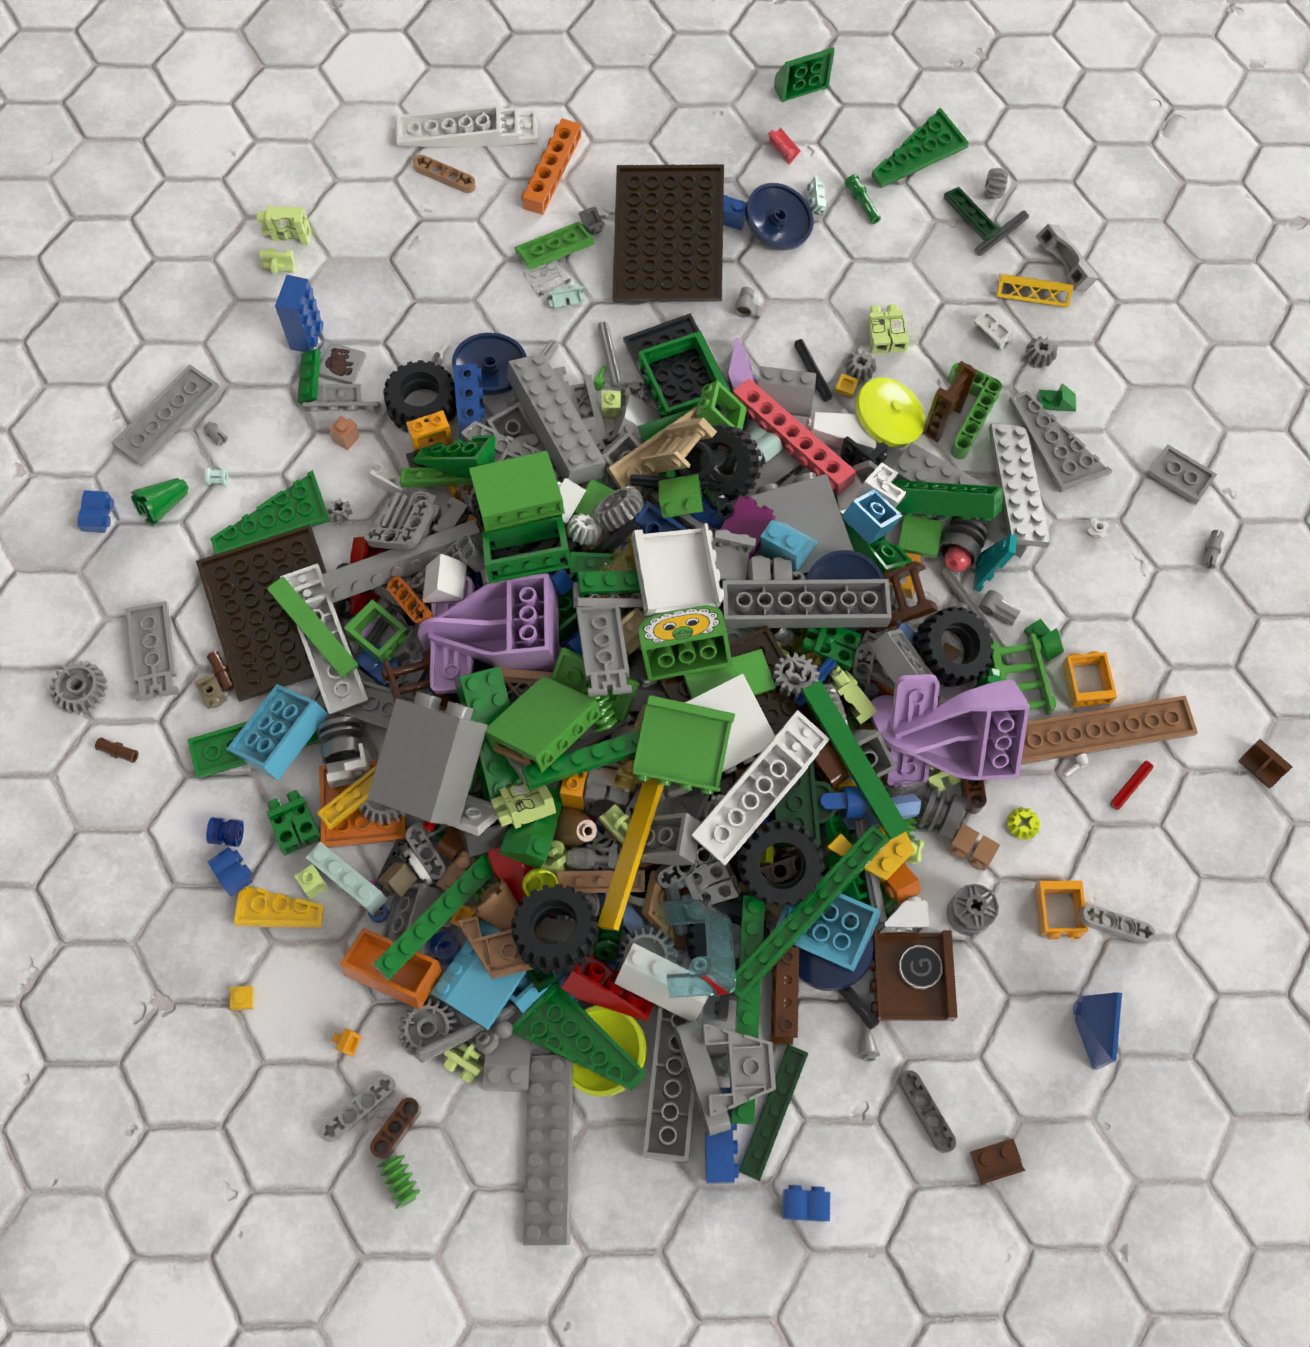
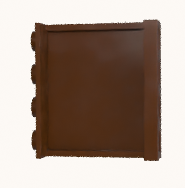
(896, 999)

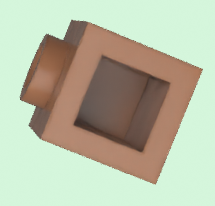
(344, 432)

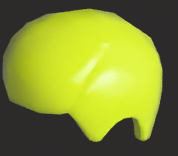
(536, 879)

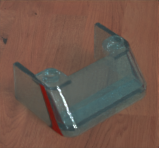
(710, 973)

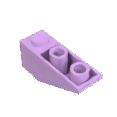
(739, 367)

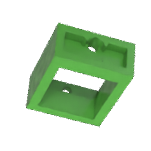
(717, 393)
(363, 619)

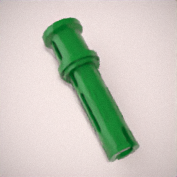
(859, 194)

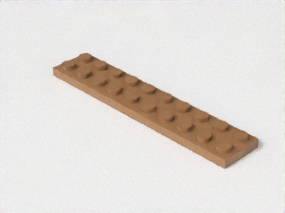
(1107, 729)

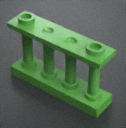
(1034, 647)

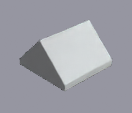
(444, 580)

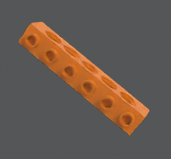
(552, 166)

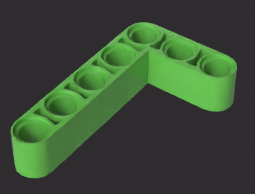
(984, 395)

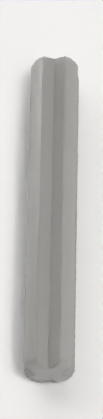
(609, 354)

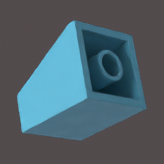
(786, 542)

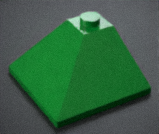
(804, 75)

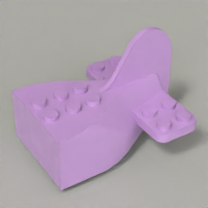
(499, 624)
(967, 737)

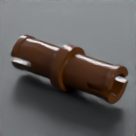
(220, 671)
(116, 750)

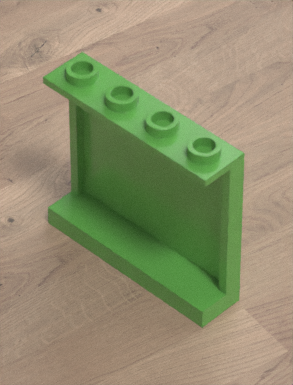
(517, 491)
(544, 721)
(682, 744)

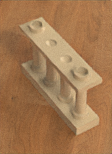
(679, 442)

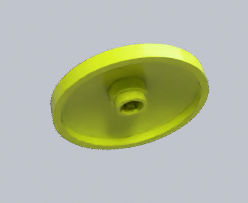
(890, 412)
(627, 1034)

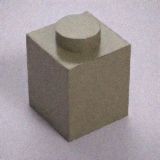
(398, 879)

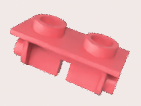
(784, 145)

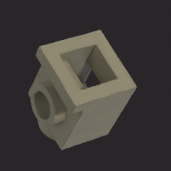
(210, 684)

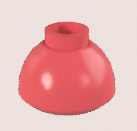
(957, 558)

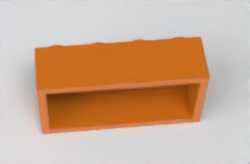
(409, 984)

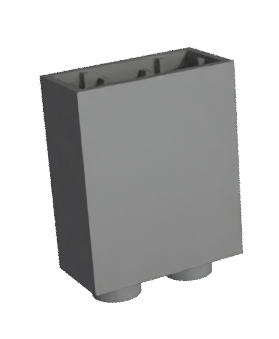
(811, 509)
(428, 759)

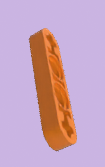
(409, 601)

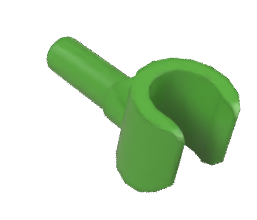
(599, 382)

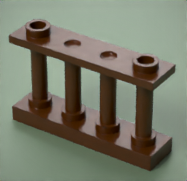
(948, 401)
(905, 612)
(388, 675)
(785, 998)

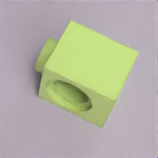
(611, 404)
(311, 881)

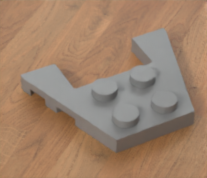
(749, 1068)

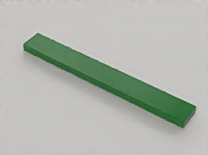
(854, 760)

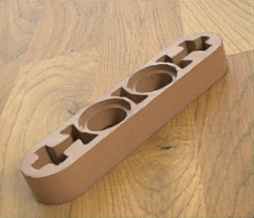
(446, 171)

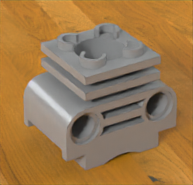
(401, 508)
(601, 793)

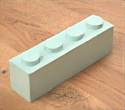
(346, 878)

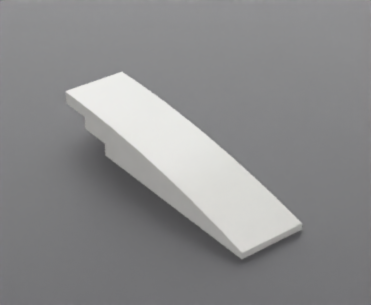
(468, 127)
(336, 692)
(760, 788)

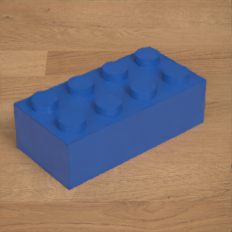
(299, 314)

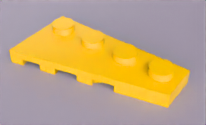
(268, 909)

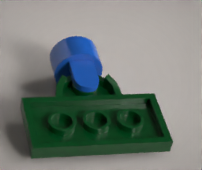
(815, 803)

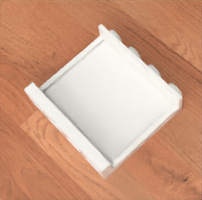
(676, 570)
(750, 728)

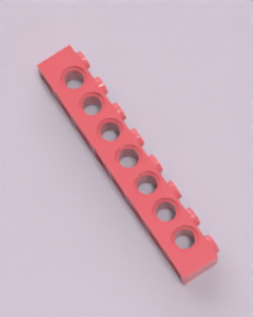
(794, 436)

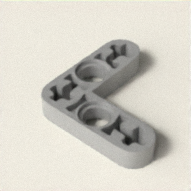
(407, 537)
(427, 836)

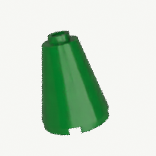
(159, 499)

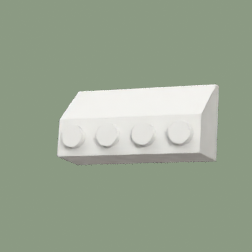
(646, 976)

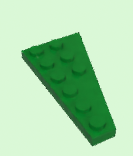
(924, 147)
(283, 512)
(568, 1031)

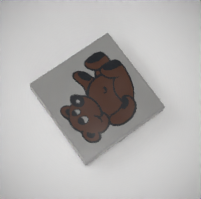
(341, 363)

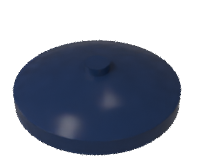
(779, 216)
(492, 355)
(844, 565)
(829, 976)

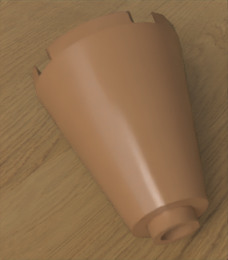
(574, 828)
(497, 906)

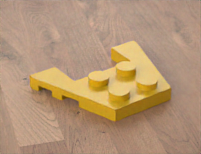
(886, 861)

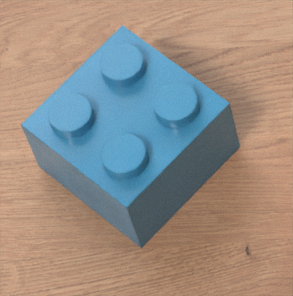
(871, 516)

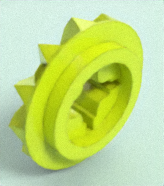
(1023, 832)

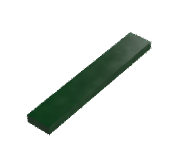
(773, 1113)

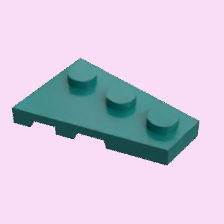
(992, 558)

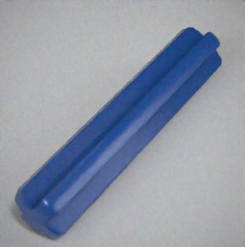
(824, 670)

